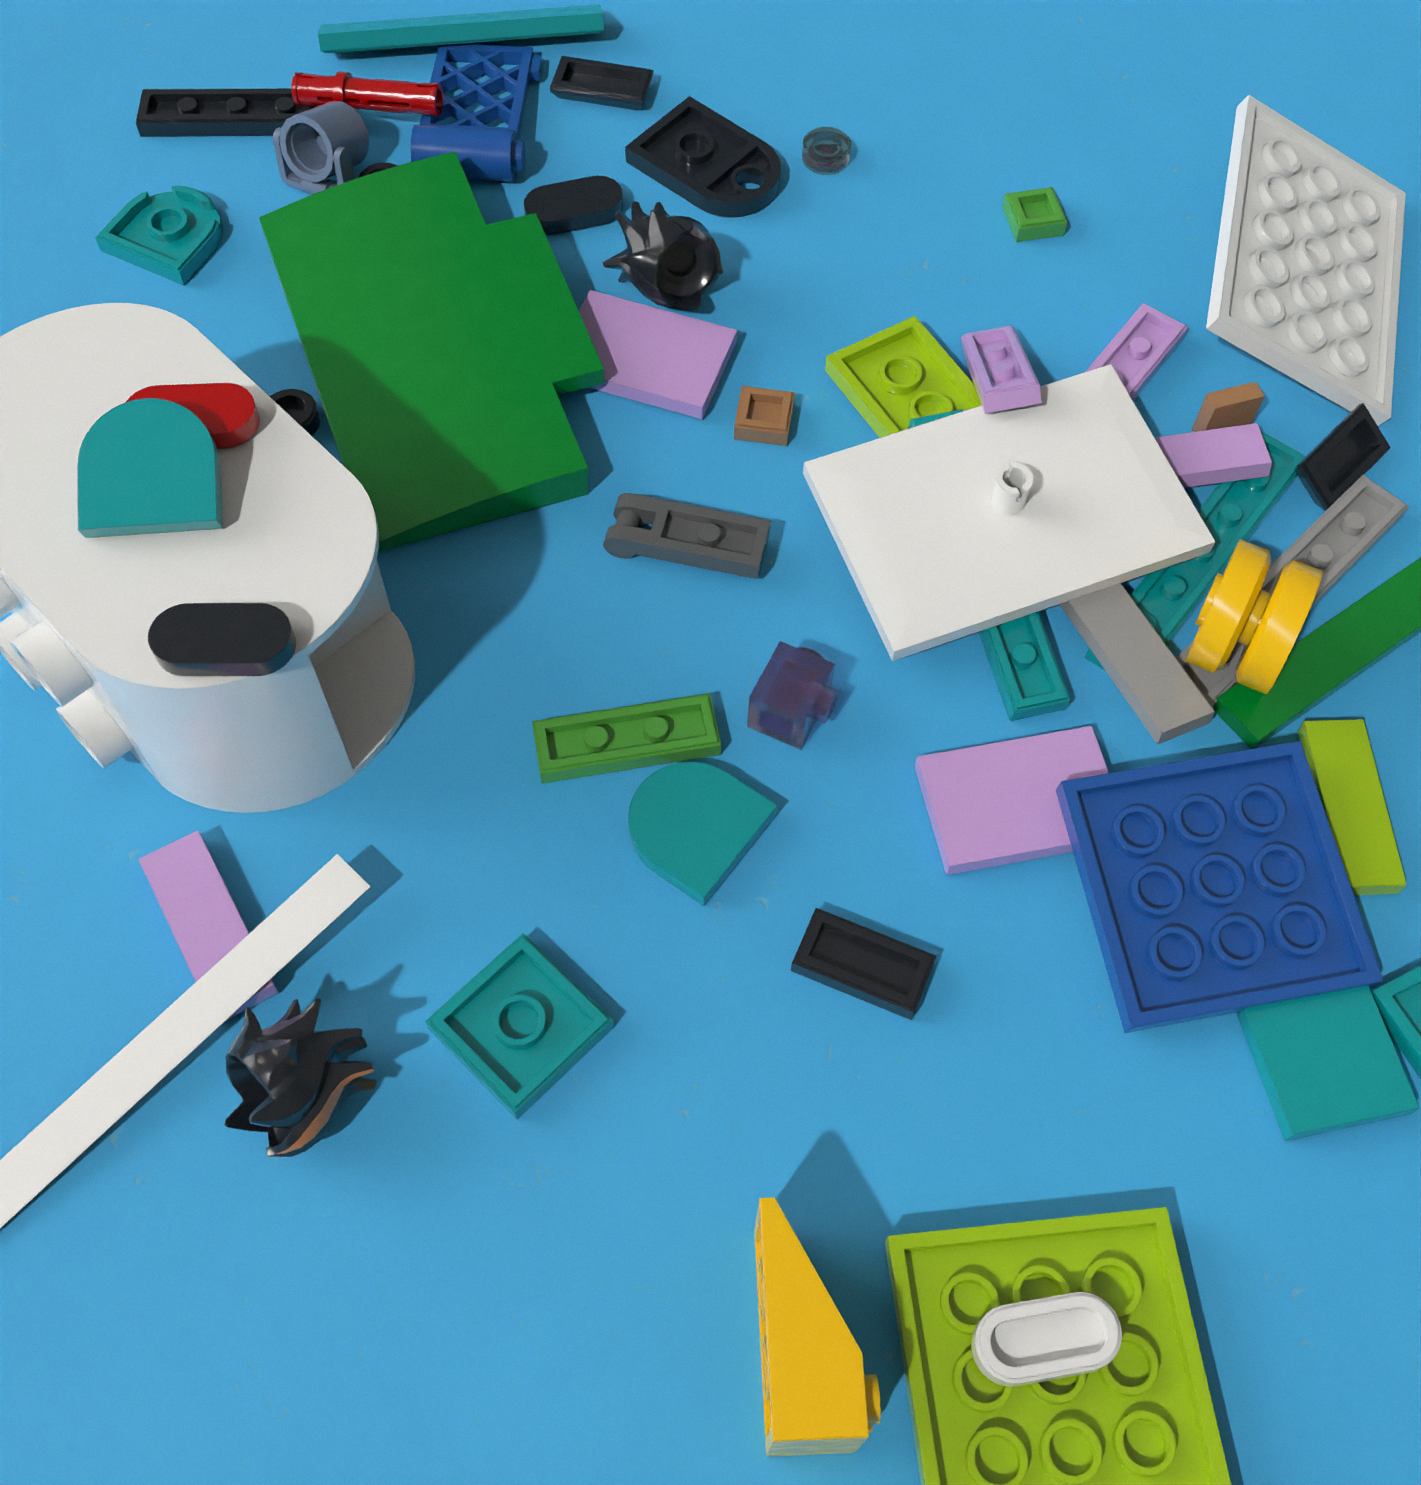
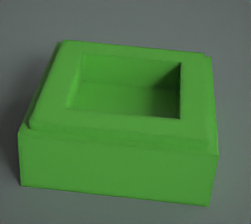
(1034, 214)

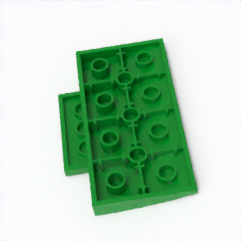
(436, 347)

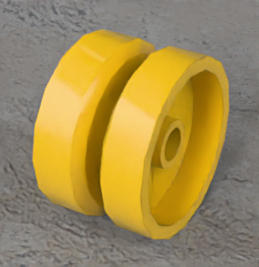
(1254, 617)

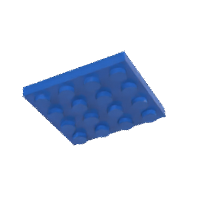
(1215, 886)

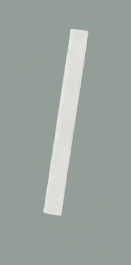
(174, 1034)

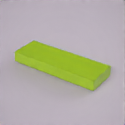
(1354, 803)

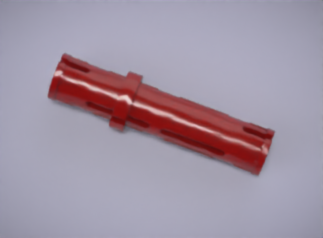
(368, 93)

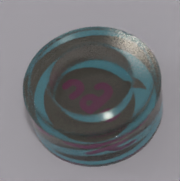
(826, 150)

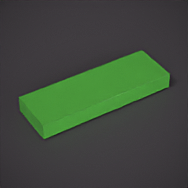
(626, 738)

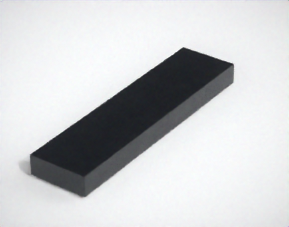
(214, 112)

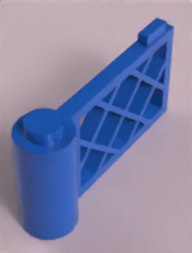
(482, 150)

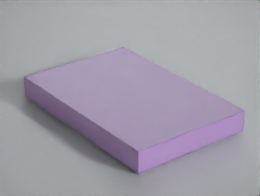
(657, 353)
(1001, 797)

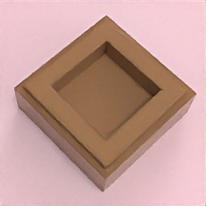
(1229, 407)
(764, 415)

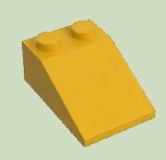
(809, 1359)

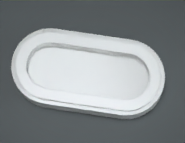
(1046, 1339)

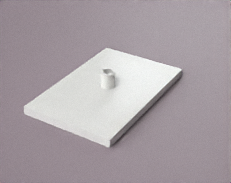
(1309, 261)
(1004, 511)

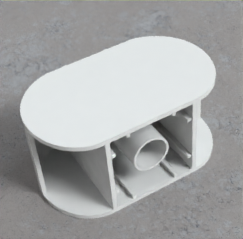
(290, 538)

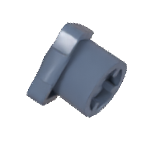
(321, 145)

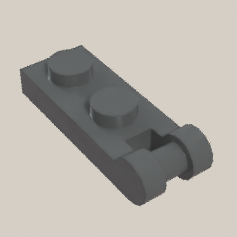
(688, 535)

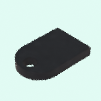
(707, 160)

